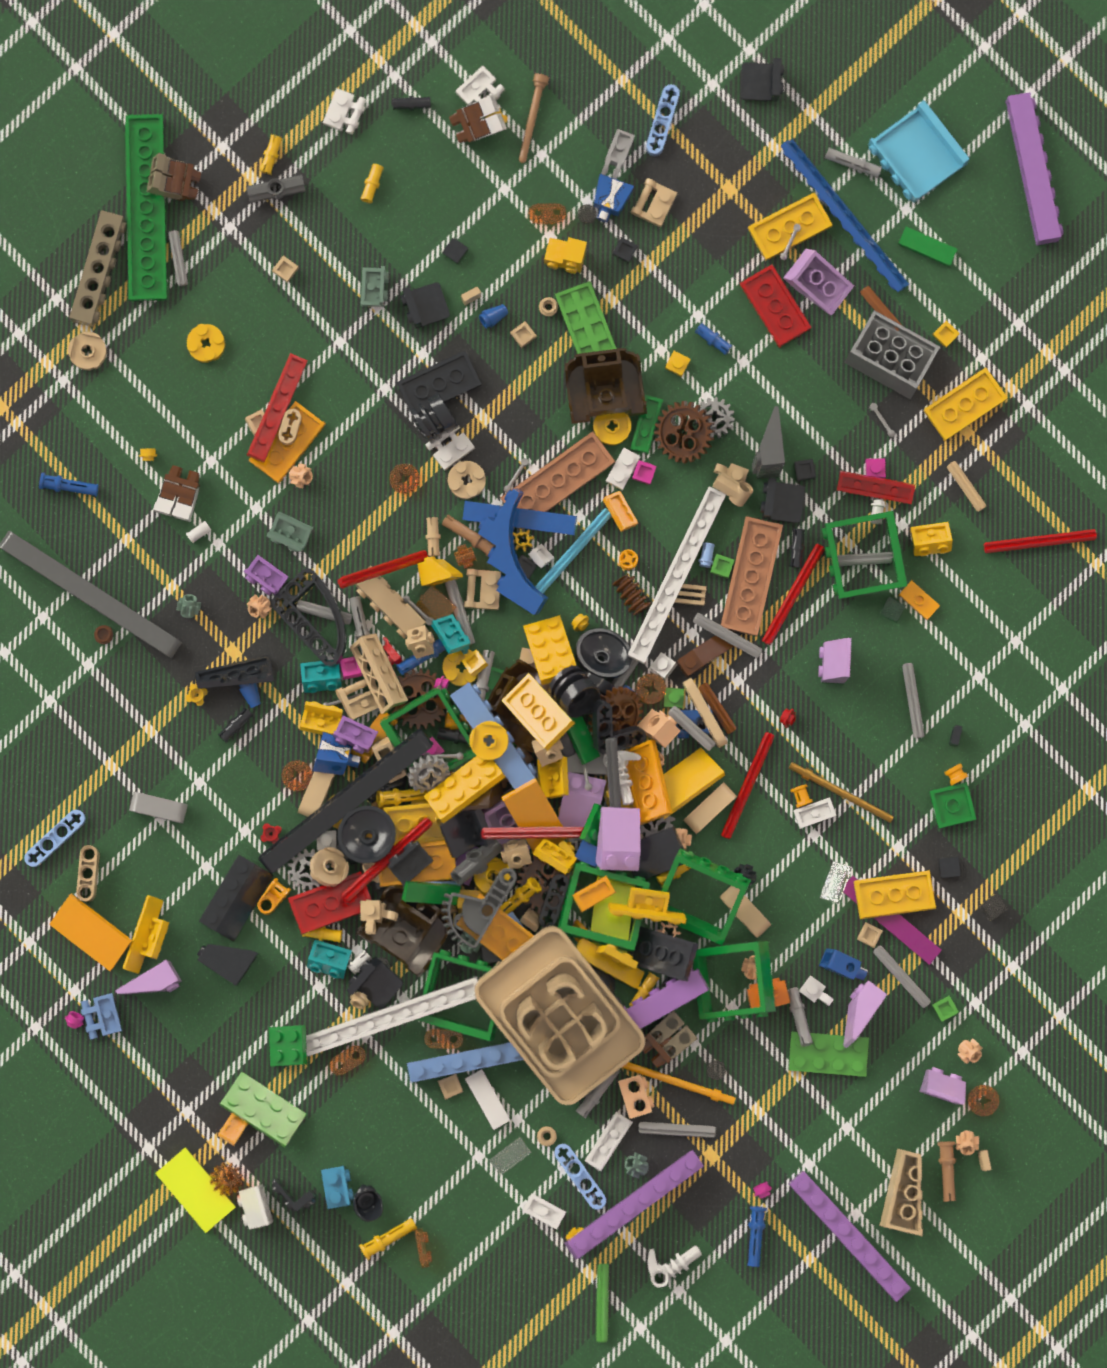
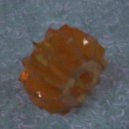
(221, 1184)

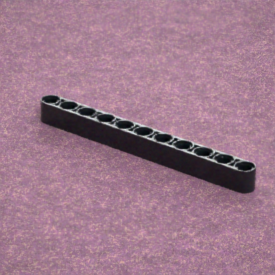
(345, 801)

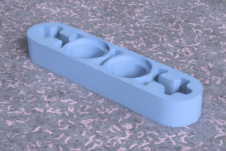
(662, 120)
(53, 836)
(582, 1174)

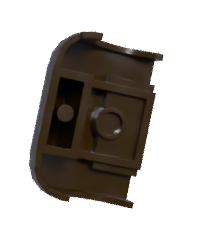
(604, 384)
(507, 681)
(414, 934)

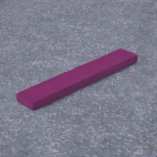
(901, 930)

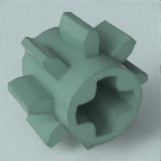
(188, 606)
(471, 940)
(636, 1165)

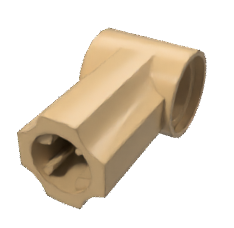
(737, 491)

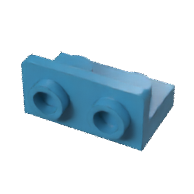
(336, 1187)

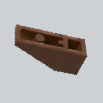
(703, 655)

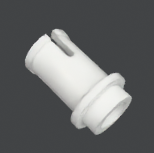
(878, 507)
(198, 531)
(356, 964)

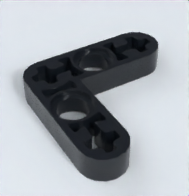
(598, 719)

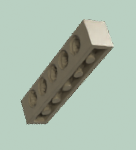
(106, 222)

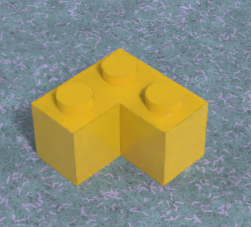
(565, 254)

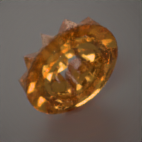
(407, 470)
(643, 693)
(298, 766)
(989, 1107)

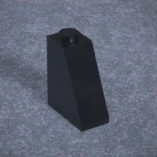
(227, 961)

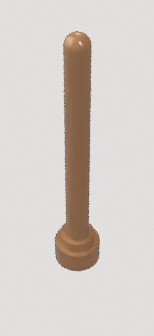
(540, 82)

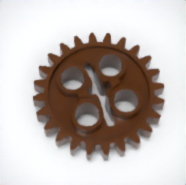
(668, 427)
(625, 705)
(423, 716)
(530, 871)

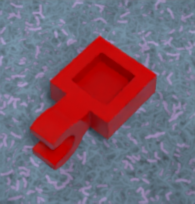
(393, 656)

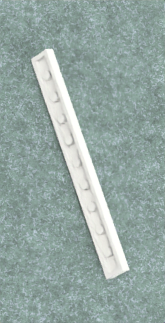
(676, 575)
(391, 1016)

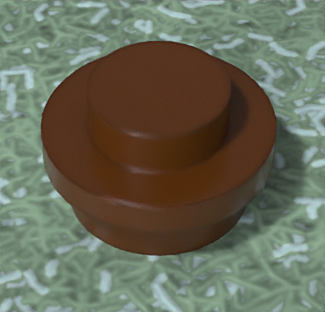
(103, 634)

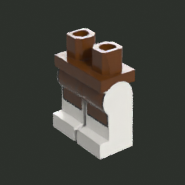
(472, 122)
(178, 490)

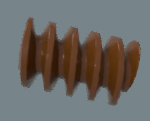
(631, 594)

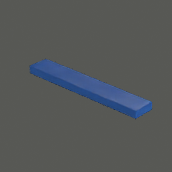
(524, 518)

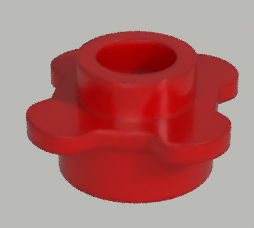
(788, 717)
(267, 829)

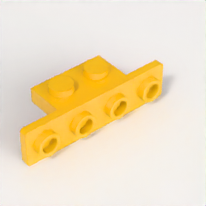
(647, 904)
(147, 936)
(612, 962)

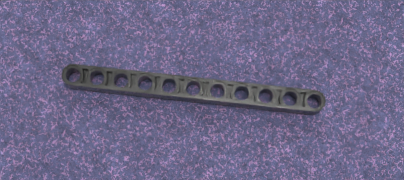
(90, 594)

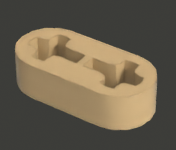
(286, 424)

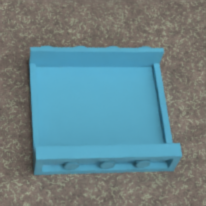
(918, 152)

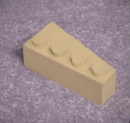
(390, 604)
(904, 1194)

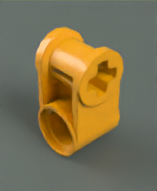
(273, 896)

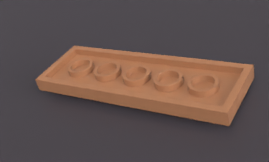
(564, 475)
(751, 576)

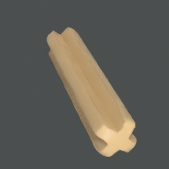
(966, 486)

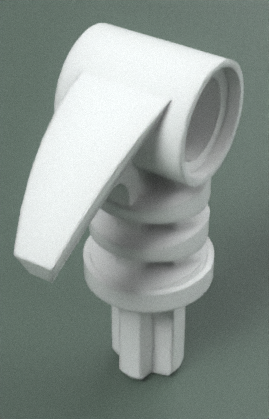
(625, 784)
(674, 1267)

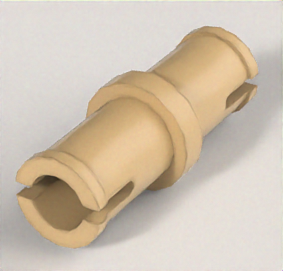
(433, 536)

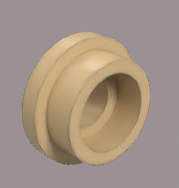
(546, 301)
(359, 1000)
(546, 1142)

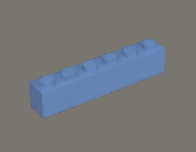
(479, 711)
(462, 1062)

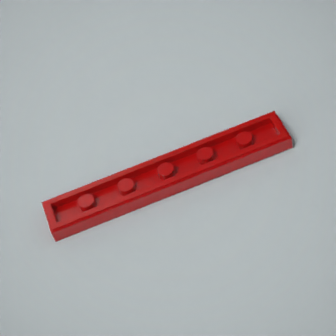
(277, 408)

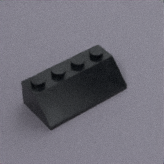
(236, 898)

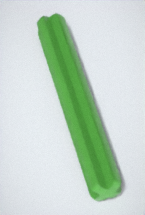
(602, 1303)

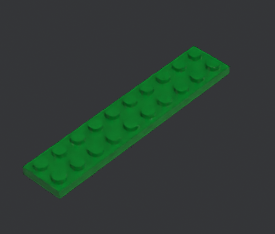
(145, 210)

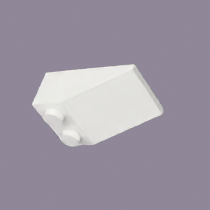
(255, 1207)

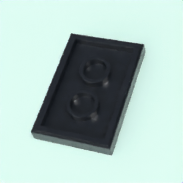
(658, 853)

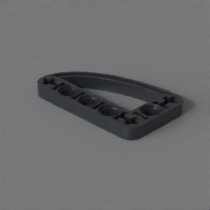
(296, 626)

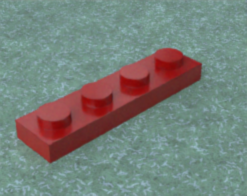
(875, 487)

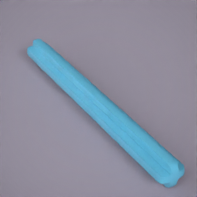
(574, 550)

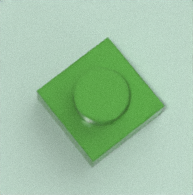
(722, 566)
(674, 697)
(945, 1008)

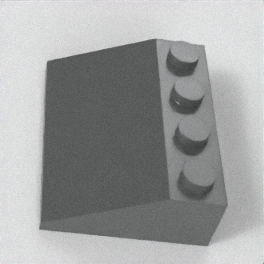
(892, 356)
(770, 456)

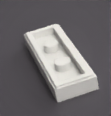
(487, 1099)
(608, 1141)

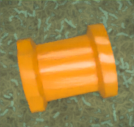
(801, 795)

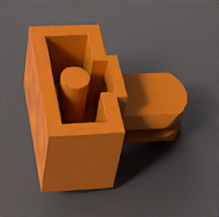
(780, 994)

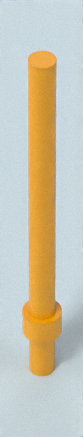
(715, 1094)

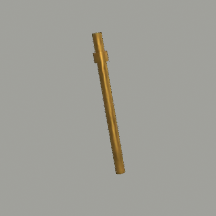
(808, 774)

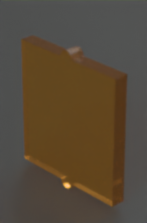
(435, 604)

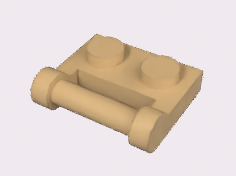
(660, 205)
(488, 595)
(359, 705)

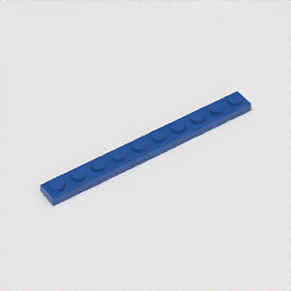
(840, 210)

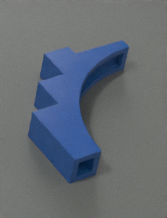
(500, 532)

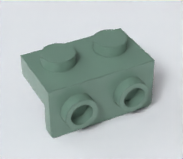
(373, 287)
(290, 532)

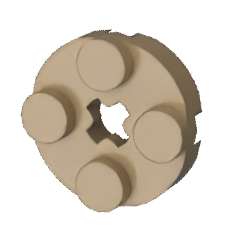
(96, 344)
(457, 485)
(338, 863)

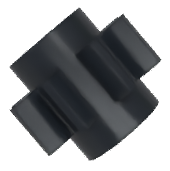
(747, 872)

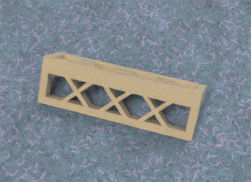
(380, 670)

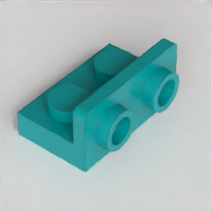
(451, 634)
(319, 677)
(328, 959)

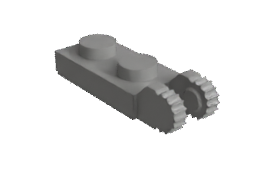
(618, 152)

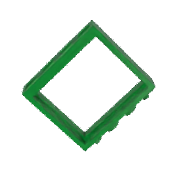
(831, 553)
(453, 710)
(718, 872)
(590, 935)
(764, 980)
(430, 985)

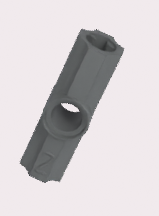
(288, 186)
(476, 862)

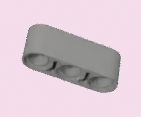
(158, 807)

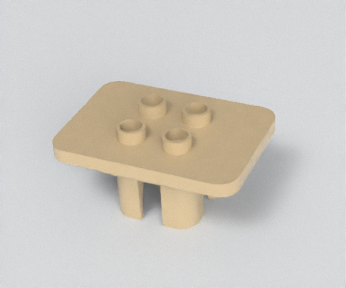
(559, 1015)

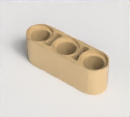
(316, 793)
(710, 808)
(90, 883)
(747, 912)

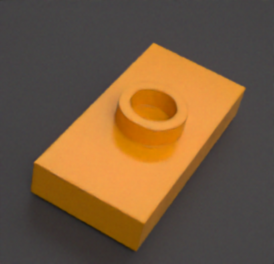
(620, 511)
(919, 600)
(593, 893)
(232, 1129)

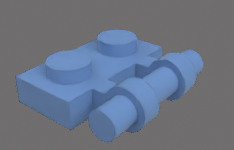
(107, 1016)

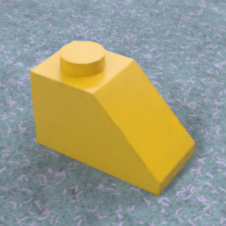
(436, 571)

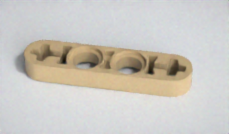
(705, 712)

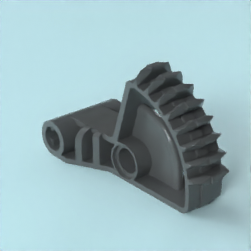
(473, 907)

